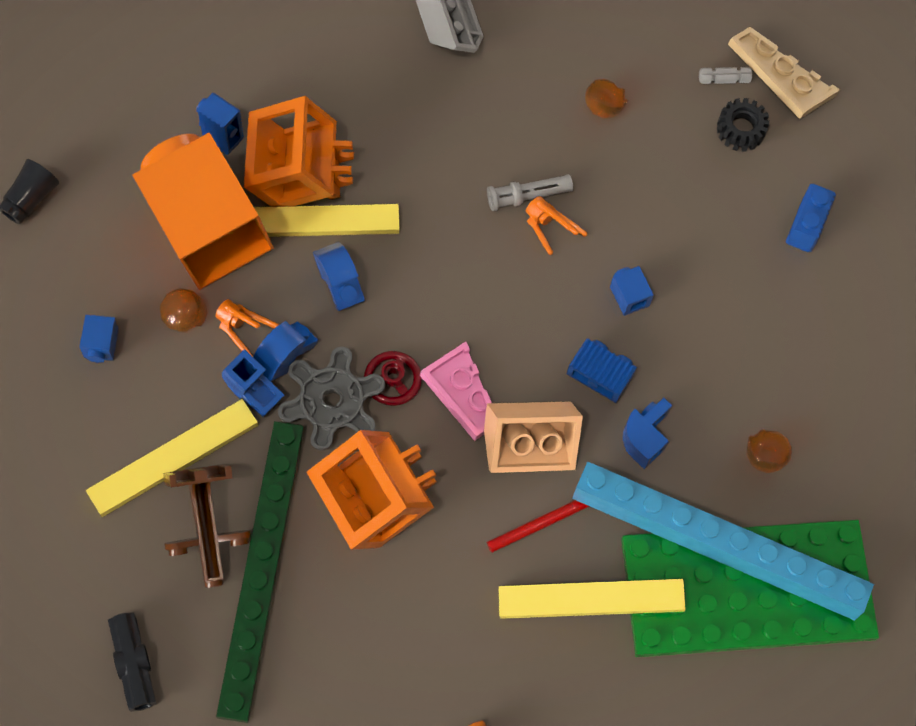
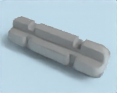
(725, 75)

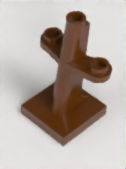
(207, 537)

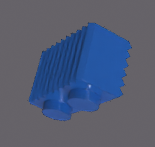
(221, 121)
(810, 218)
(601, 369)

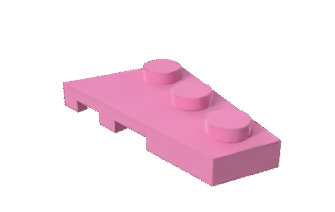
(459, 388)

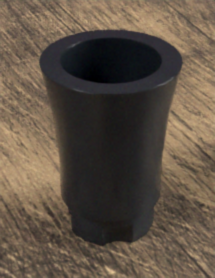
(27, 191)

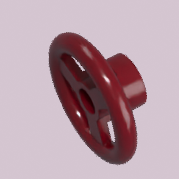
(395, 367)

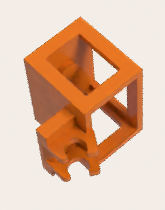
(297, 161)
(373, 490)

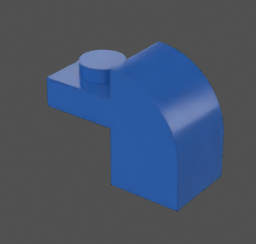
(340, 274)
(282, 348)
(247, 381)
(641, 437)

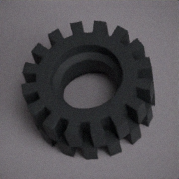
(745, 111)

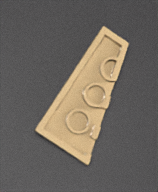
(782, 74)

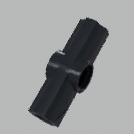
(132, 662)

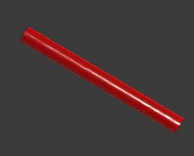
(535, 525)

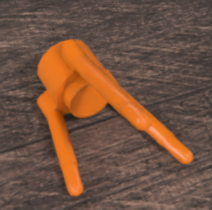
(543, 212)
(234, 316)

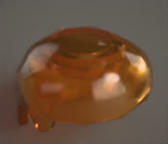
(605, 98)
(183, 310)
(768, 451)

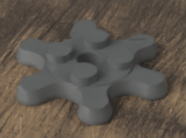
(332, 379)

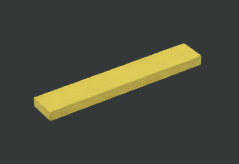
(330, 220)
(171, 457)
(591, 598)

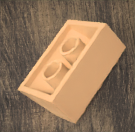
(532, 436)

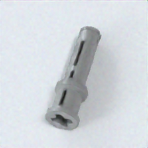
(516, 197)

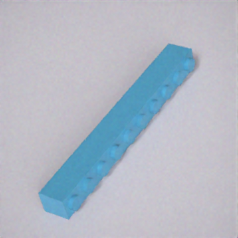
(723, 541)

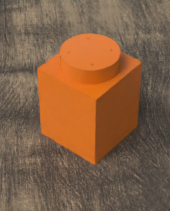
(200, 205)

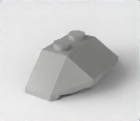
(451, 24)

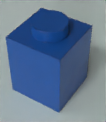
(631, 290)
(99, 338)

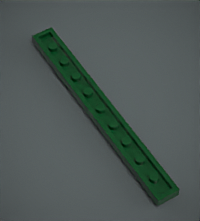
(260, 573)

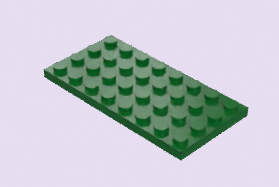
(737, 610)

